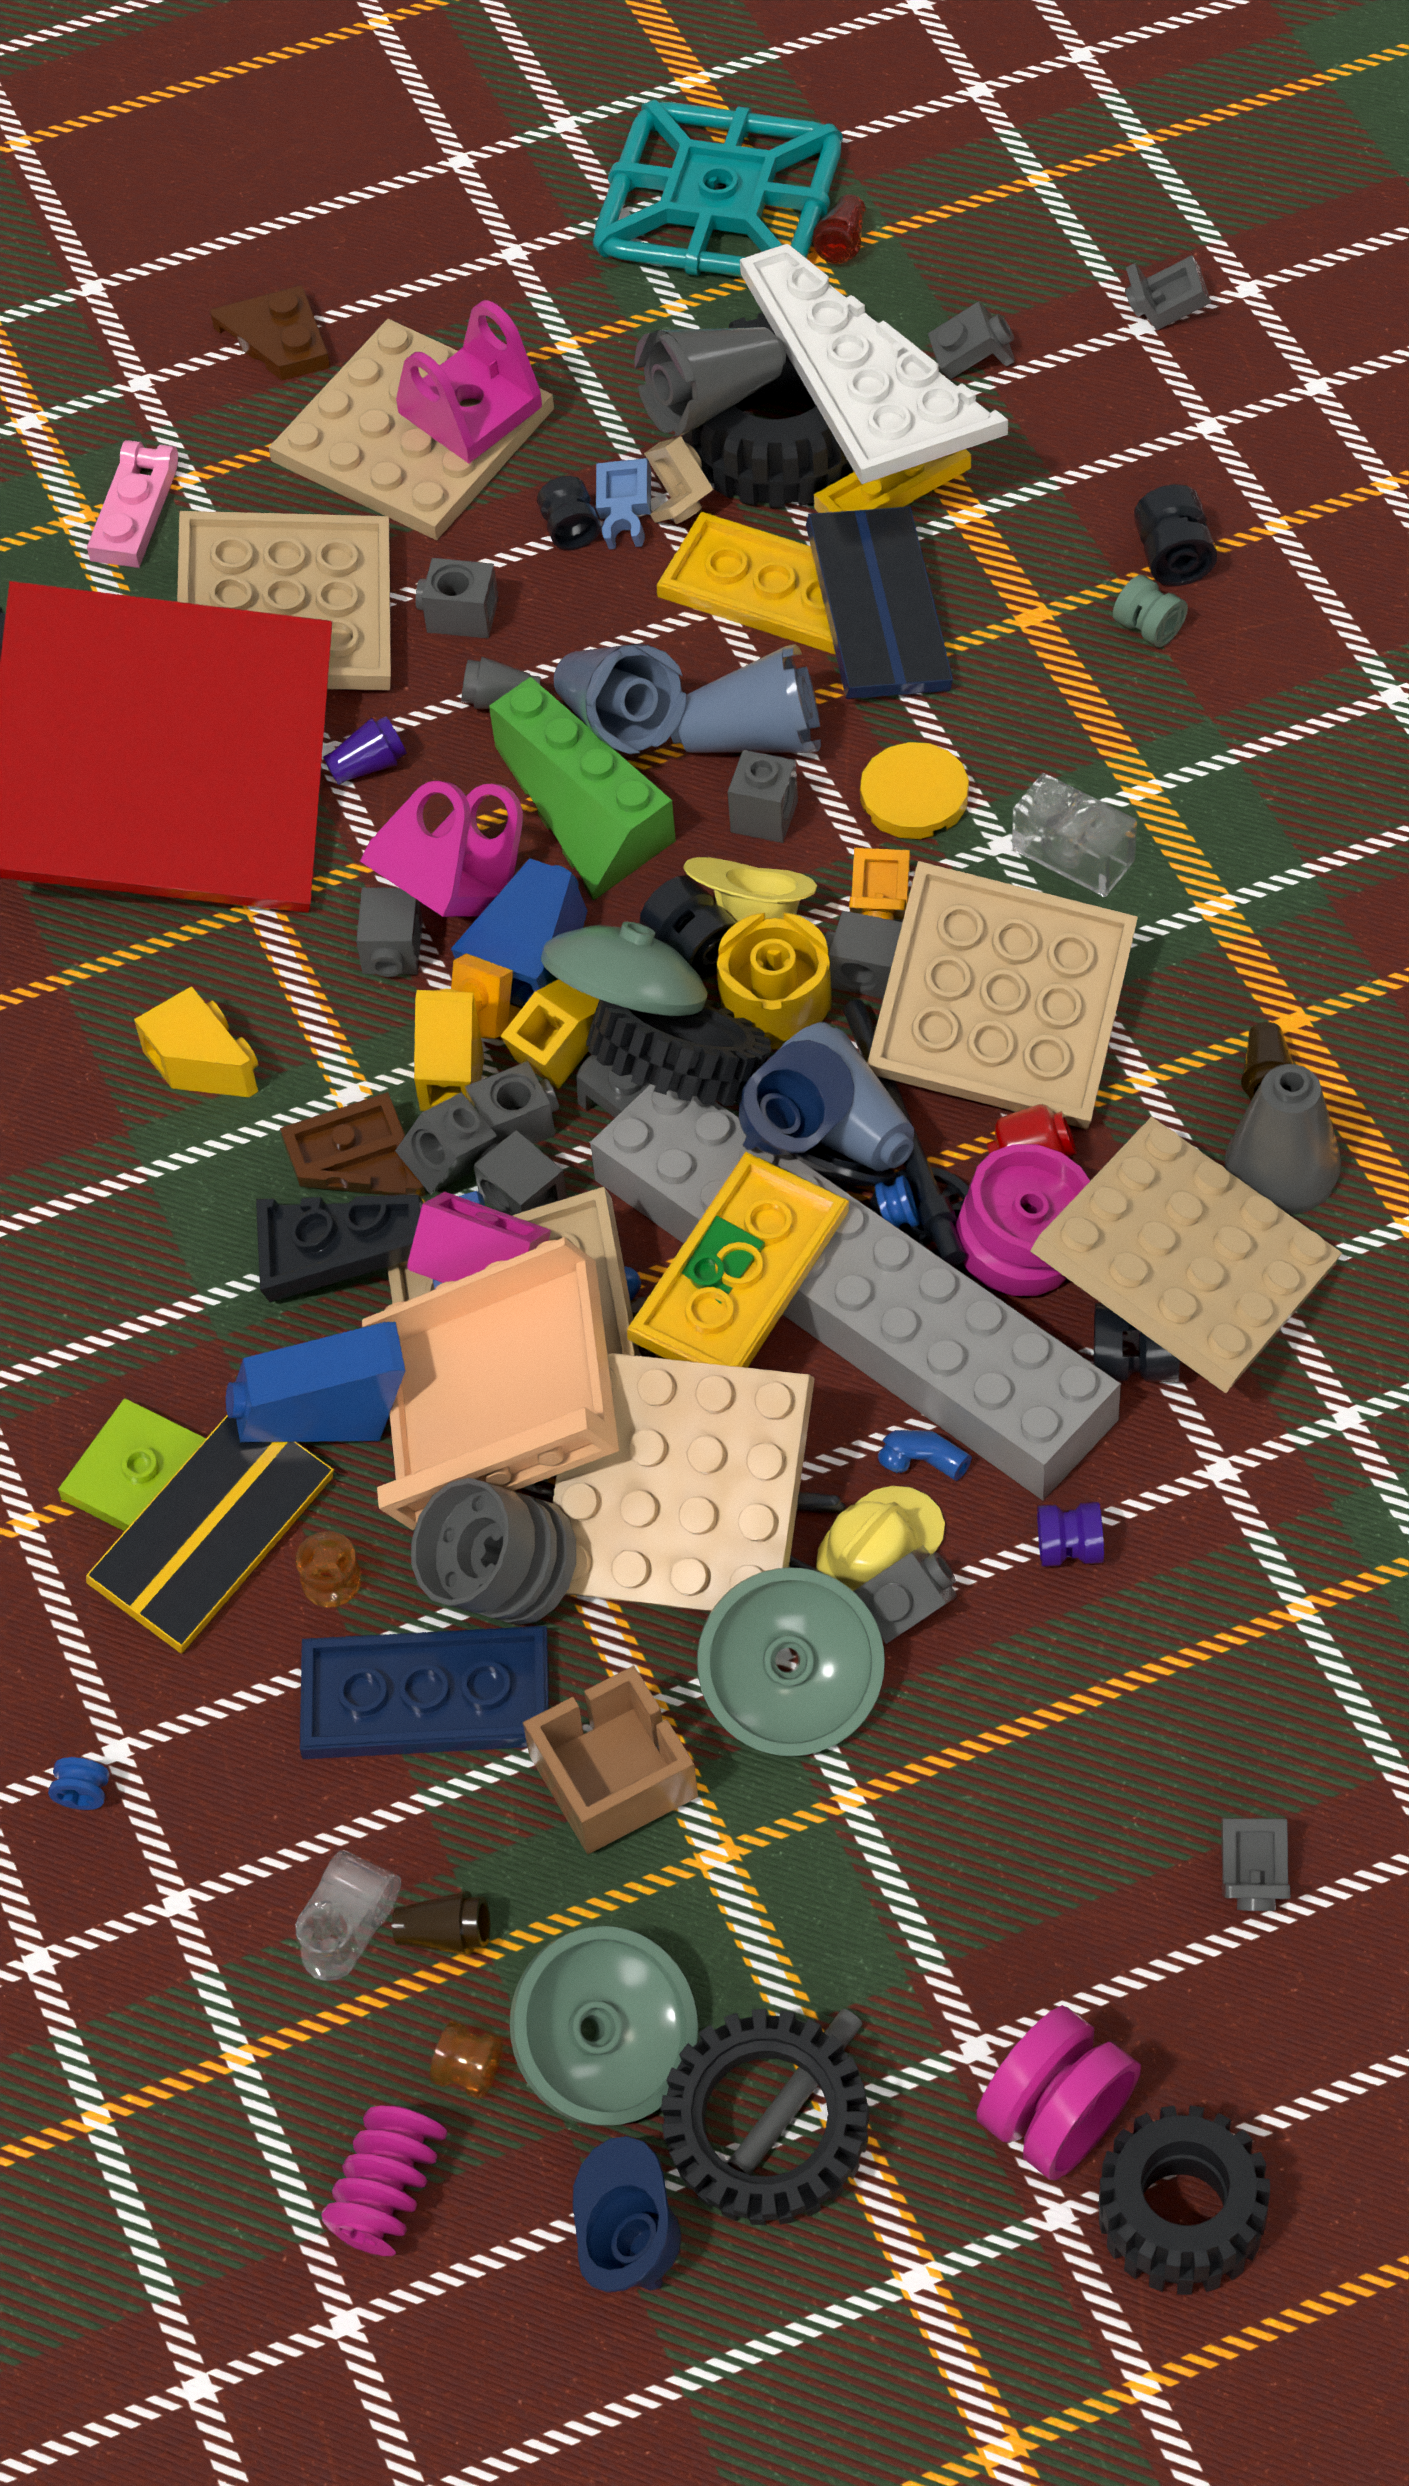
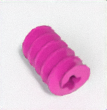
(379, 2175)

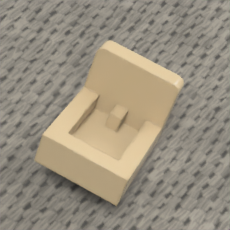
(681, 475)

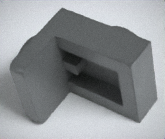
(1168, 293)
(970, 339)
(604, 1087)
(908, 1592)
(1255, 1862)

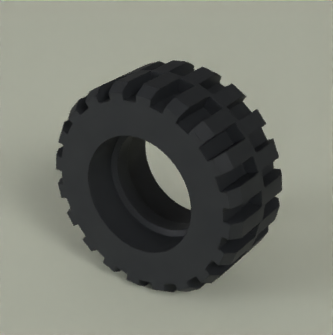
(769, 457)

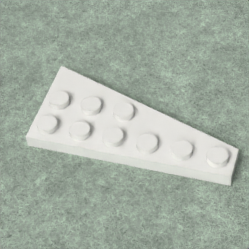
(864, 376)

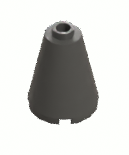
(703, 372)
(1287, 1141)

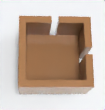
(613, 1774)

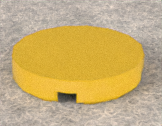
(914, 790)

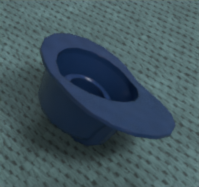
(795, 1098)
(624, 2217)

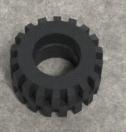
(1194, 2149)

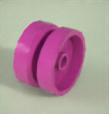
(1006, 1210)
(1058, 2092)

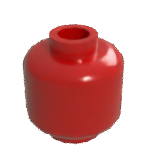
(1034, 1126)

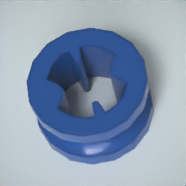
(897, 1203)
(78, 1783)

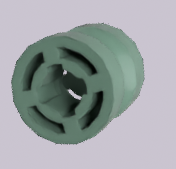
(1150, 611)

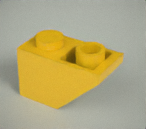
(552, 1031)
(446, 1045)
(194, 1049)

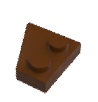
(276, 331)
(352, 1150)

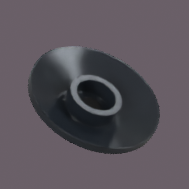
(843, 1170)

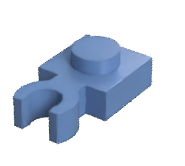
(621, 495)

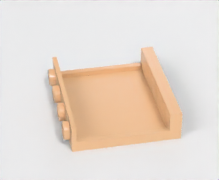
(500, 1378)

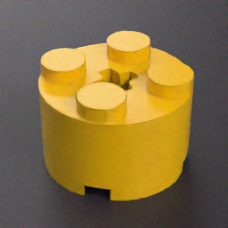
(775, 974)

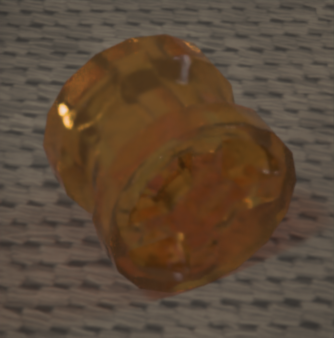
(328, 1554)
(466, 2059)

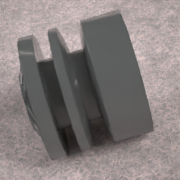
(493, 1551)

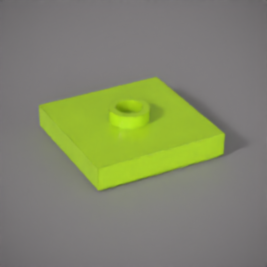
(128, 1464)

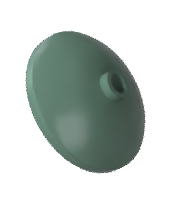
(626, 969)
(835, 1671)
(640, 2021)

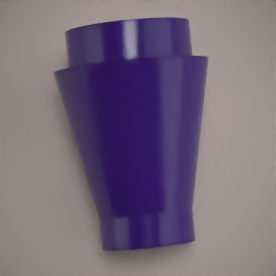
(366, 751)

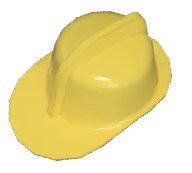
(749, 889)
(879, 1533)

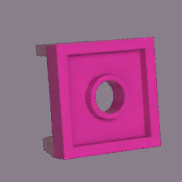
(480, 370)
(456, 865)

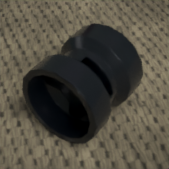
(568, 511)

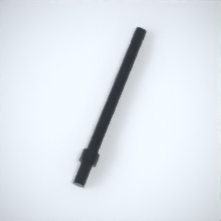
(934, 1209)

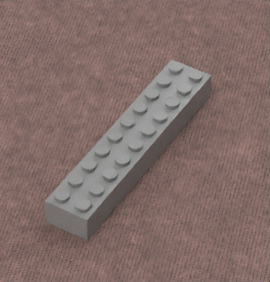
(882, 1301)

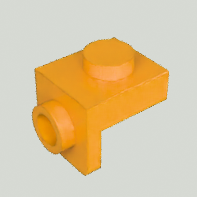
(880, 882)
(491, 992)

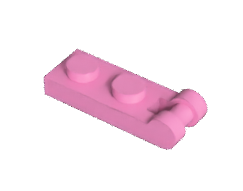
(133, 504)

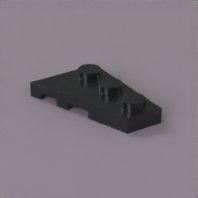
(328, 1243)

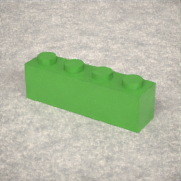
(583, 789)

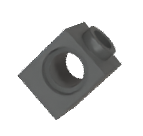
(458, 597)
(762, 796)
(389, 932)
(862, 953)
(513, 1089)
(445, 1143)
(518, 1176)

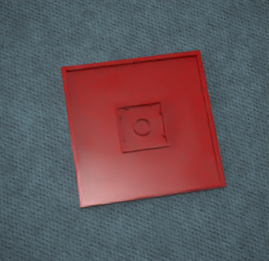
(160, 746)

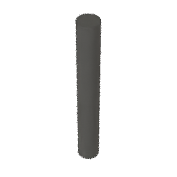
(787, 2103)

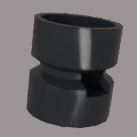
(1175, 535)
(688, 922)
(1152, 1363)

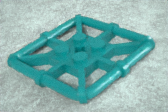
(691, 183)

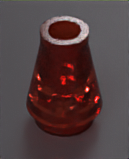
(840, 231)

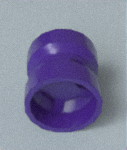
(1070, 1534)

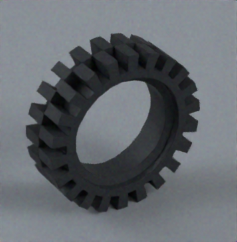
(688, 1054)
(767, 2038)

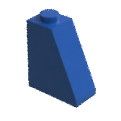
(520, 920)
(319, 1388)

